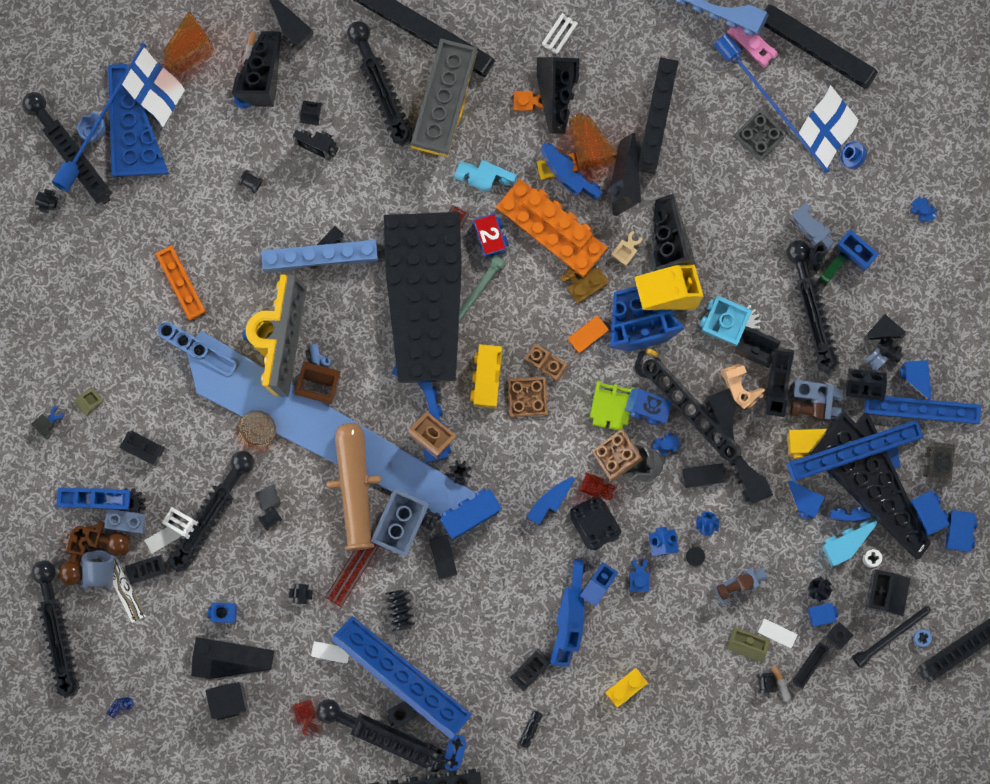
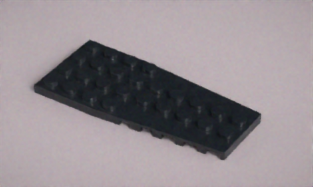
(424, 293)

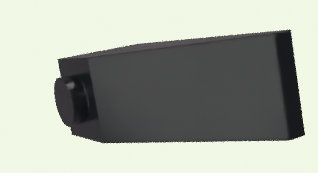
(292, 27)

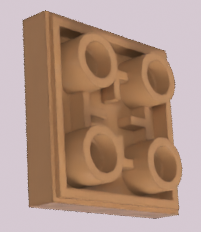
(527, 397)
(617, 455)

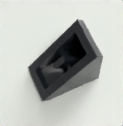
(885, 329)

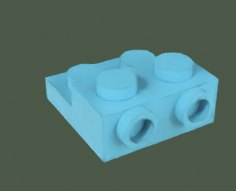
(725, 320)

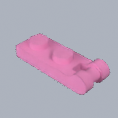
(753, 46)

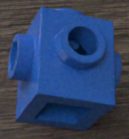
(663, 542)

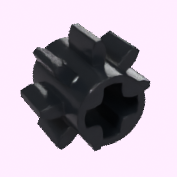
(46, 201)
(457, 477)
(820, 589)
(300, 593)

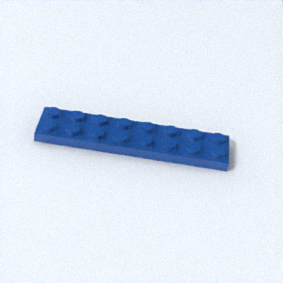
(401, 677)

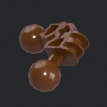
(116, 544)

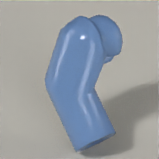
(317, 358)

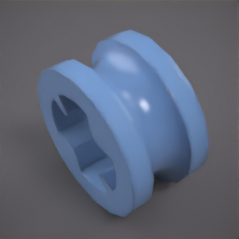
(928, 640)

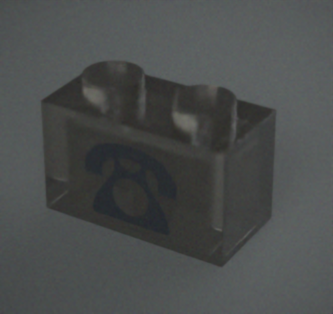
(939, 463)

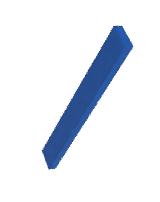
(854, 450)

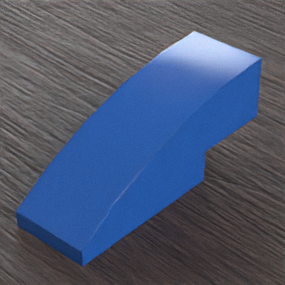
(550, 501)

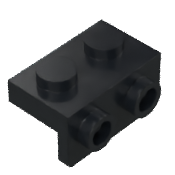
(757, 347)

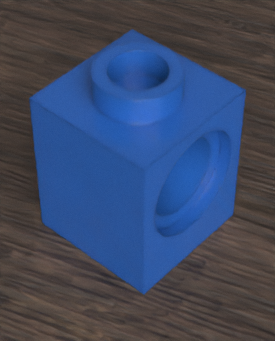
(231, 612)
(822, 614)

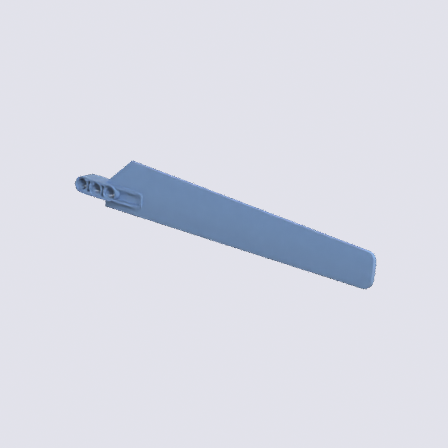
(236, 385)

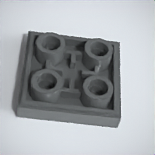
(760, 135)

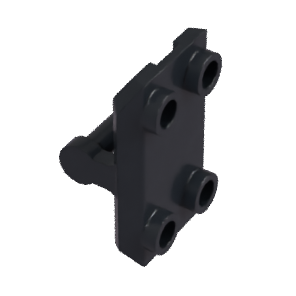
(595, 523)

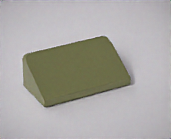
(748, 644)

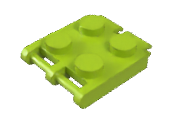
(610, 406)

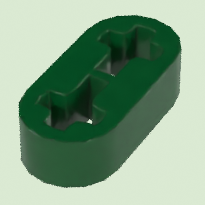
(832, 269)

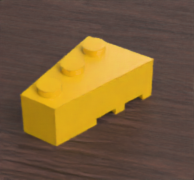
(487, 376)

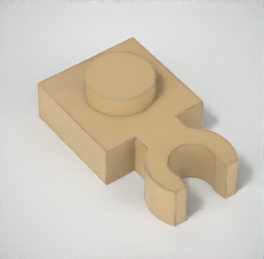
(625, 250)

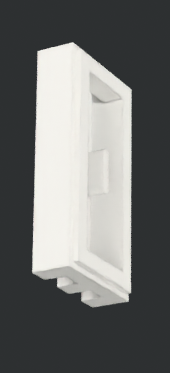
(567, 21)
(188, 527)

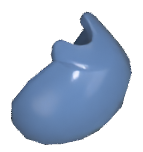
(86, 125)

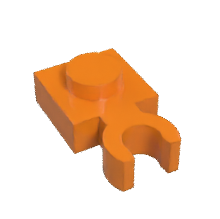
(525, 101)

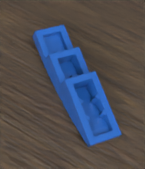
(93, 498)

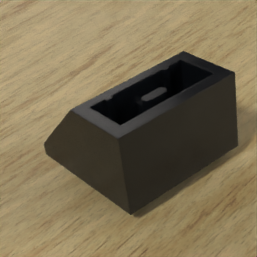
(887, 592)

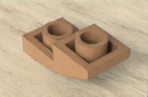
(546, 362)

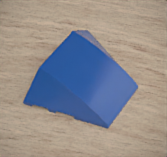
(639, 328)

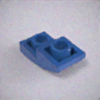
(855, 515)

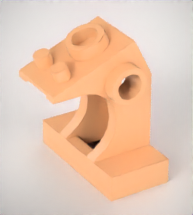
(733, 381)

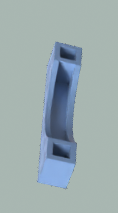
(746, 17)
(339, 253)

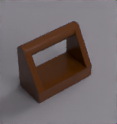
(320, 375)

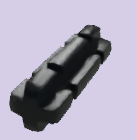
(530, 729)

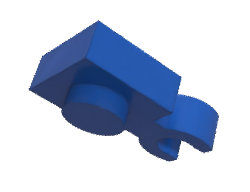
(639, 579)

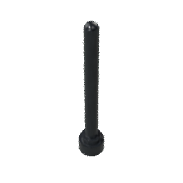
(861, 658)

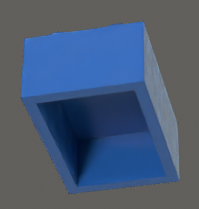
(470, 513)

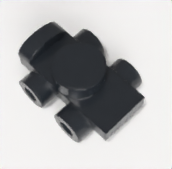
(889, 351)

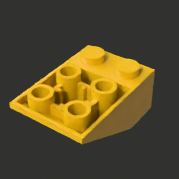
(670, 288)

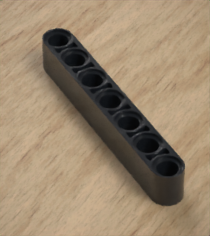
(819, 47)
(683, 405)

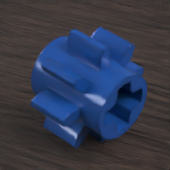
(707, 523)

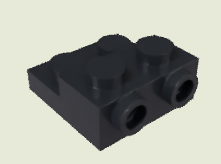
(319, 144)

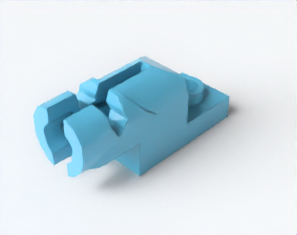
(484, 176)

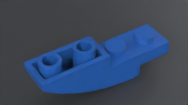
(562, 167)
(570, 623)

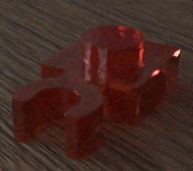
(594, 486)
(304, 714)

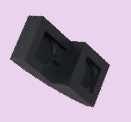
(704, 475)
(443, 557)

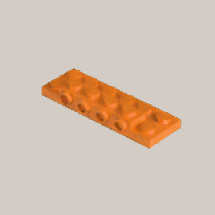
(552, 227)

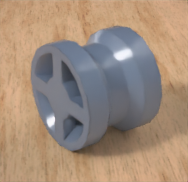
(876, 360)

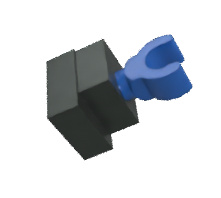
(44, 425)

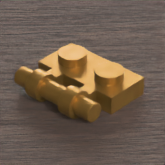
(586, 286)

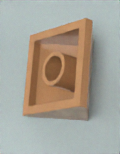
(431, 435)

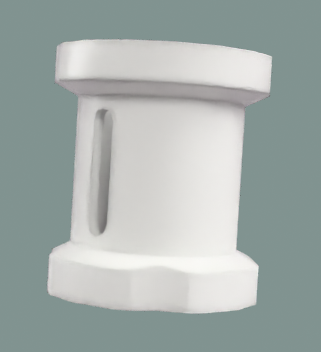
(868, 563)

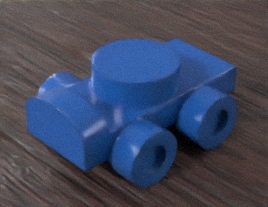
(921, 206)
(669, 443)

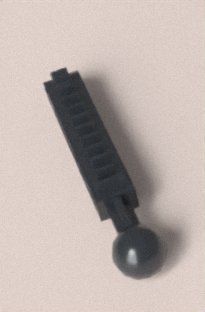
(358, 34)
(35, 105)
(798, 253)
(241, 464)
(44, 573)
(955, 652)
(384, 736)

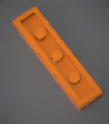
(180, 283)

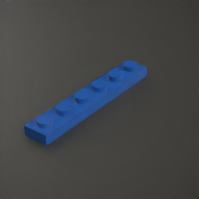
(924, 409)

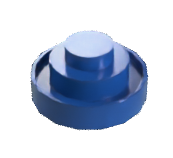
(853, 155)

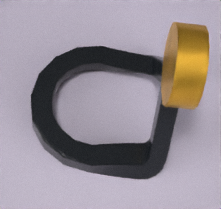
(649, 352)

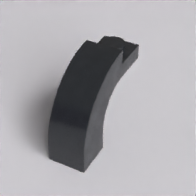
(778, 382)

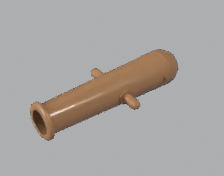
(354, 485)

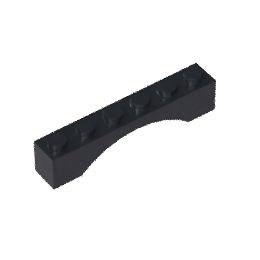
(657, 115)
(754, 484)

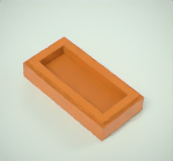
(588, 334)

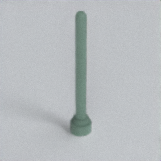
(495, 265)

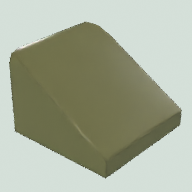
(88, 401)

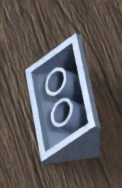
(400, 522)

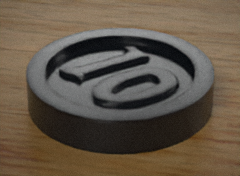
(695, 556)

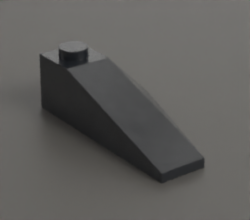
(625, 178)

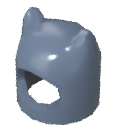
(97, 573)

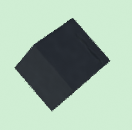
(227, 701)

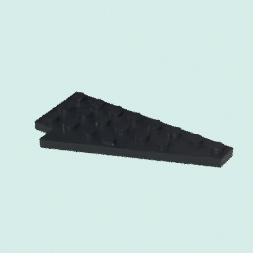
(874, 483)

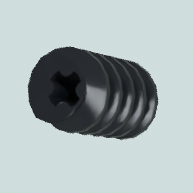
(400, 610)

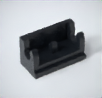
(142, 447)

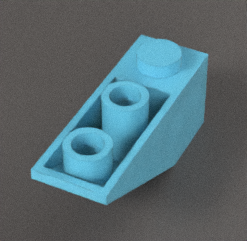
(846, 546)

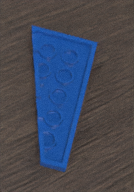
(131, 135)

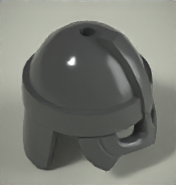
(649, 467)

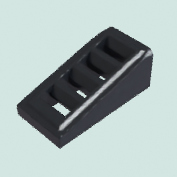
(161, 564)
(542, 657)

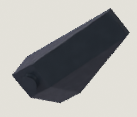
(259, 75)
(555, 84)
(669, 238)
(223, 659)

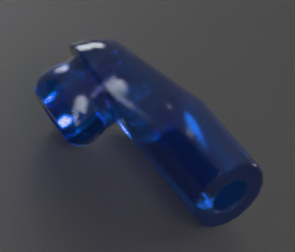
(120, 704)

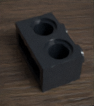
(866, 384)

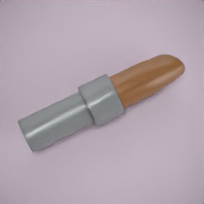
(248, 47)
(781, 683)

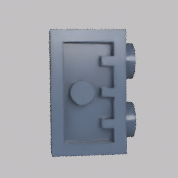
(125, 522)

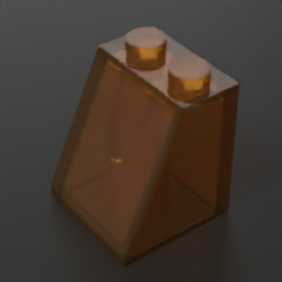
(187, 46)
(589, 143)

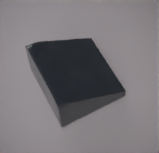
(310, 113)
(268, 497)

